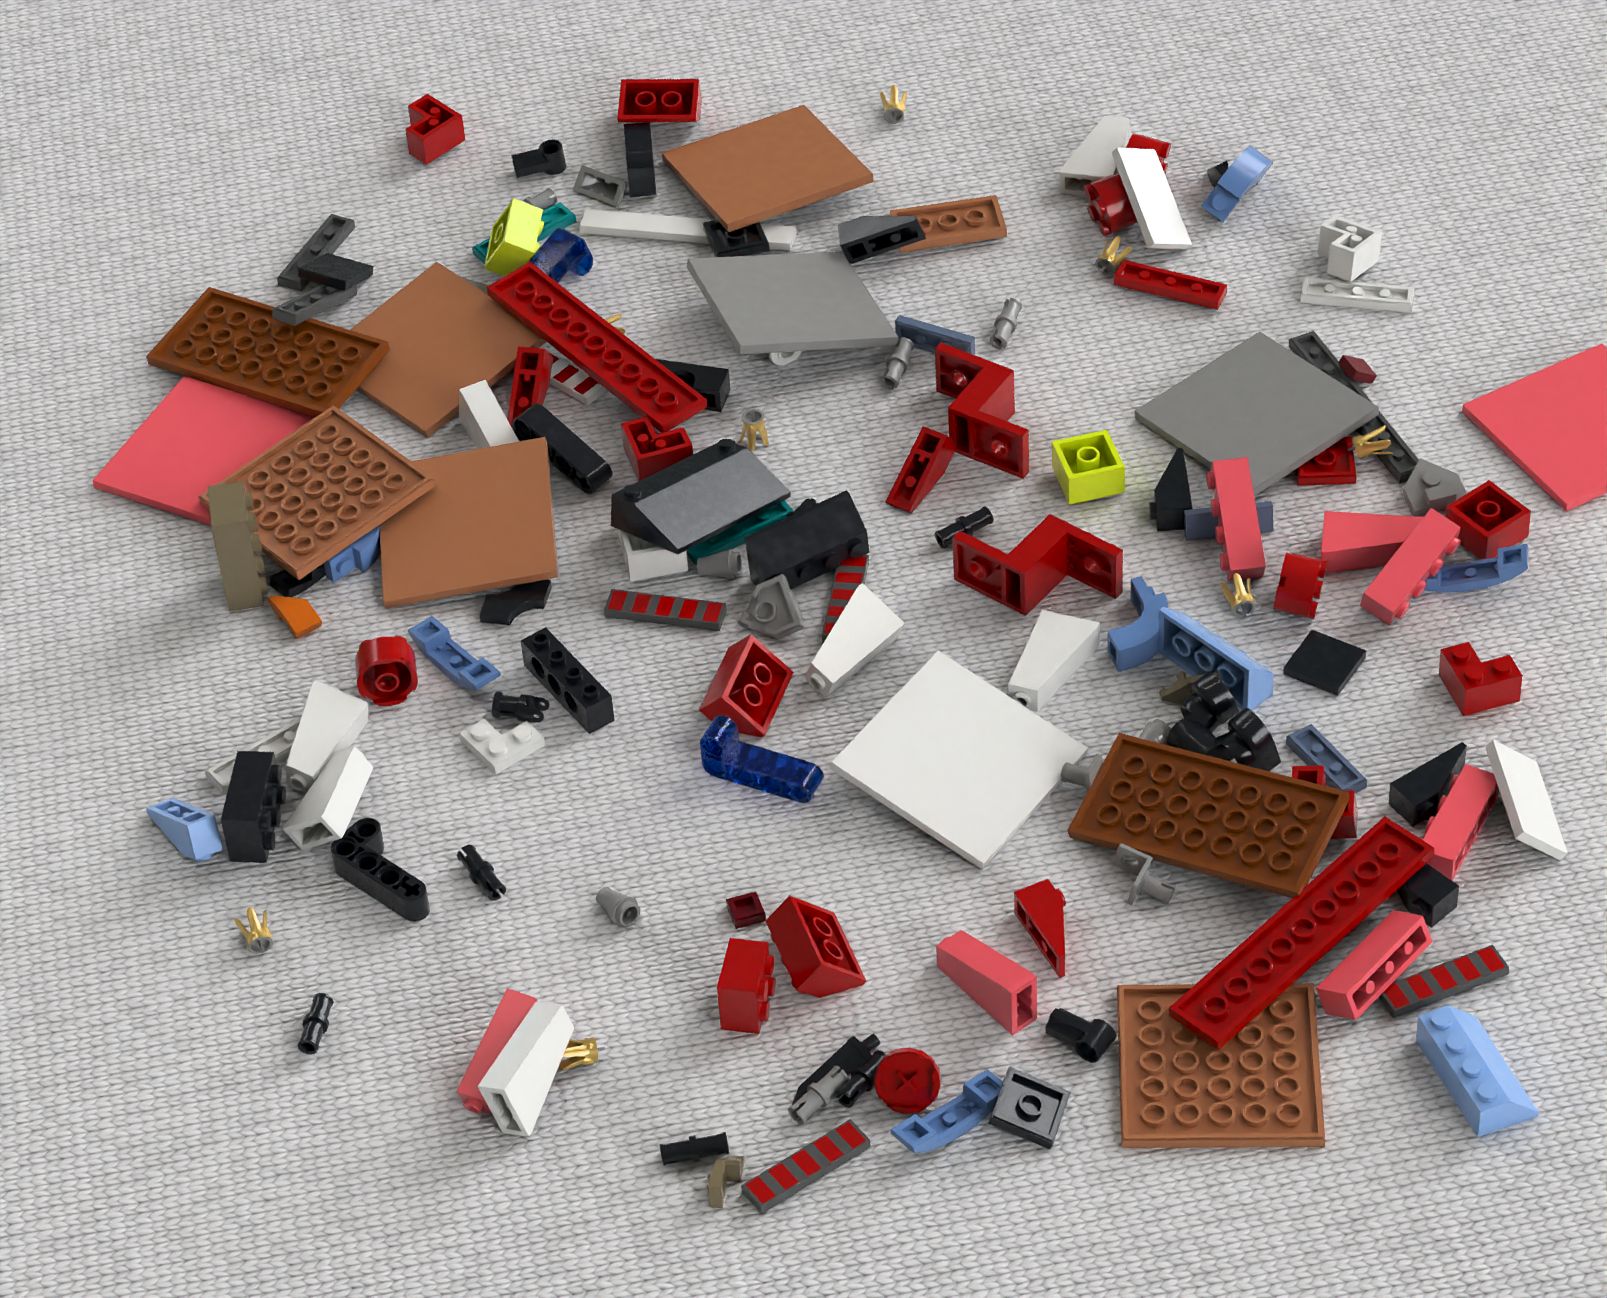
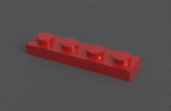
(1170, 284)

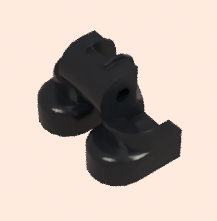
(1213, 705)

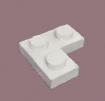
(500, 750)

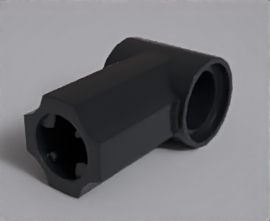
(546, 159)
(1086, 1037)

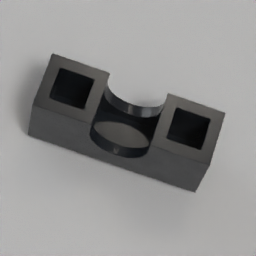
(708, 381)

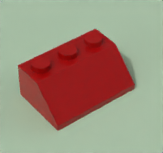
(659, 100)
(747, 687)
(814, 948)

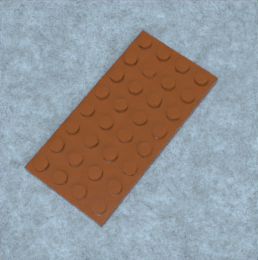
(249, 352)
(1209, 815)

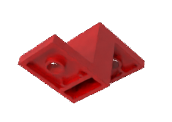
(982, 410)
(1038, 564)

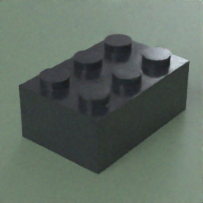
(252, 806)

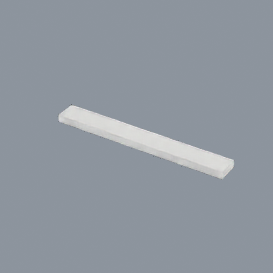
(669, 228)

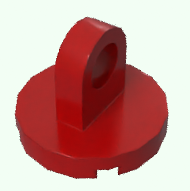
(907, 1080)

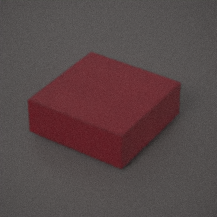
(1357, 369)
(745, 910)

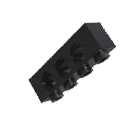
(567, 680)

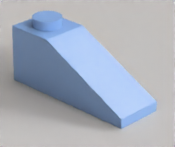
(188, 828)

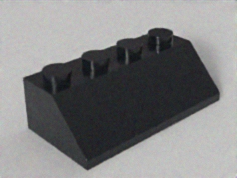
(808, 542)

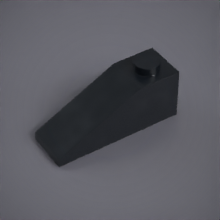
(877, 235)
(1171, 495)
(1419, 791)
(1429, 895)

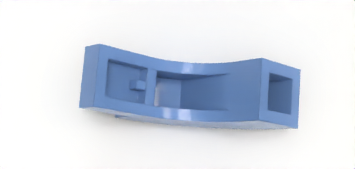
(1235, 182)
(358, 555)
(1138, 641)

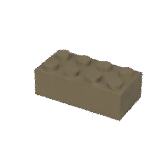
(237, 545)

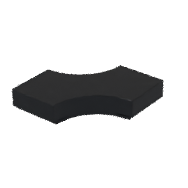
(506, 606)

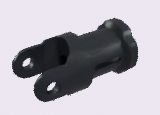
(519, 707)

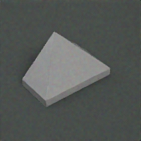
(600, 186)

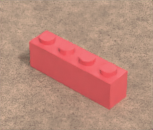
(1236, 518)
(1410, 567)
(1460, 818)
(1374, 965)

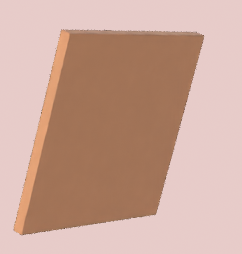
(767, 168)
(439, 341)
(325, 490)
(474, 530)
(1247, 1094)

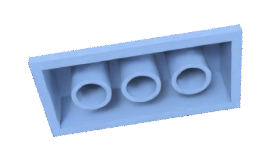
(1201, 650)
(1473, 1070)

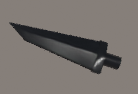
(848, 1057)

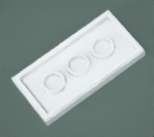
(1151, 198)
(1526, 800)

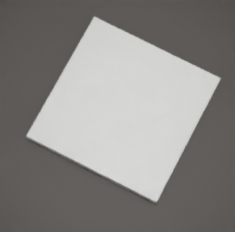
(958, 759)

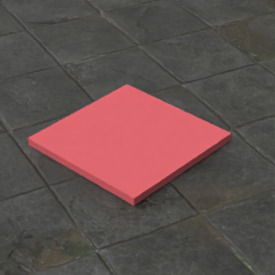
(1554, 426)
(192, 444)

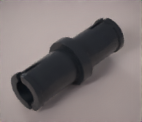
(965, 524)
(481, 872)
(315, 1023)
(861, 1080)
(694, 1148)

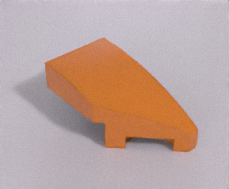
(296, 613)

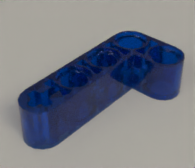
(563, 253)
(755, 766)

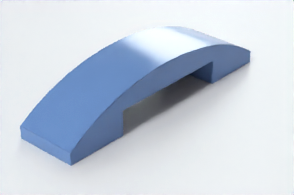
(1480, 573)
(451, 658)
(952, 1118)

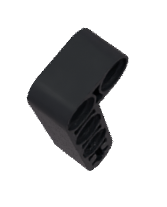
(639, 159)
(565, 448)
(360, 862)

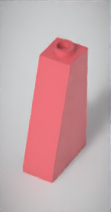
(1362, 539)
(990, 979)
(506, 1020)

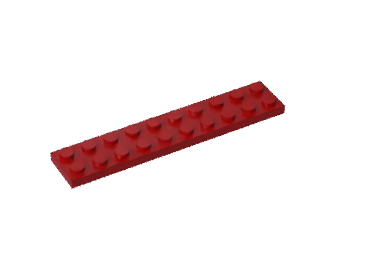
(597, 347)
(1301, 933)

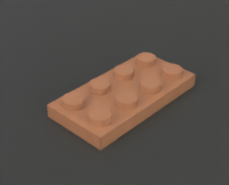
(956, 222)

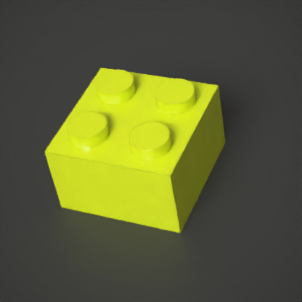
(514, 237)
(1088, 467)

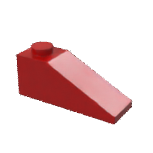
(529, 380)
(921, 469)
(1042, 915)

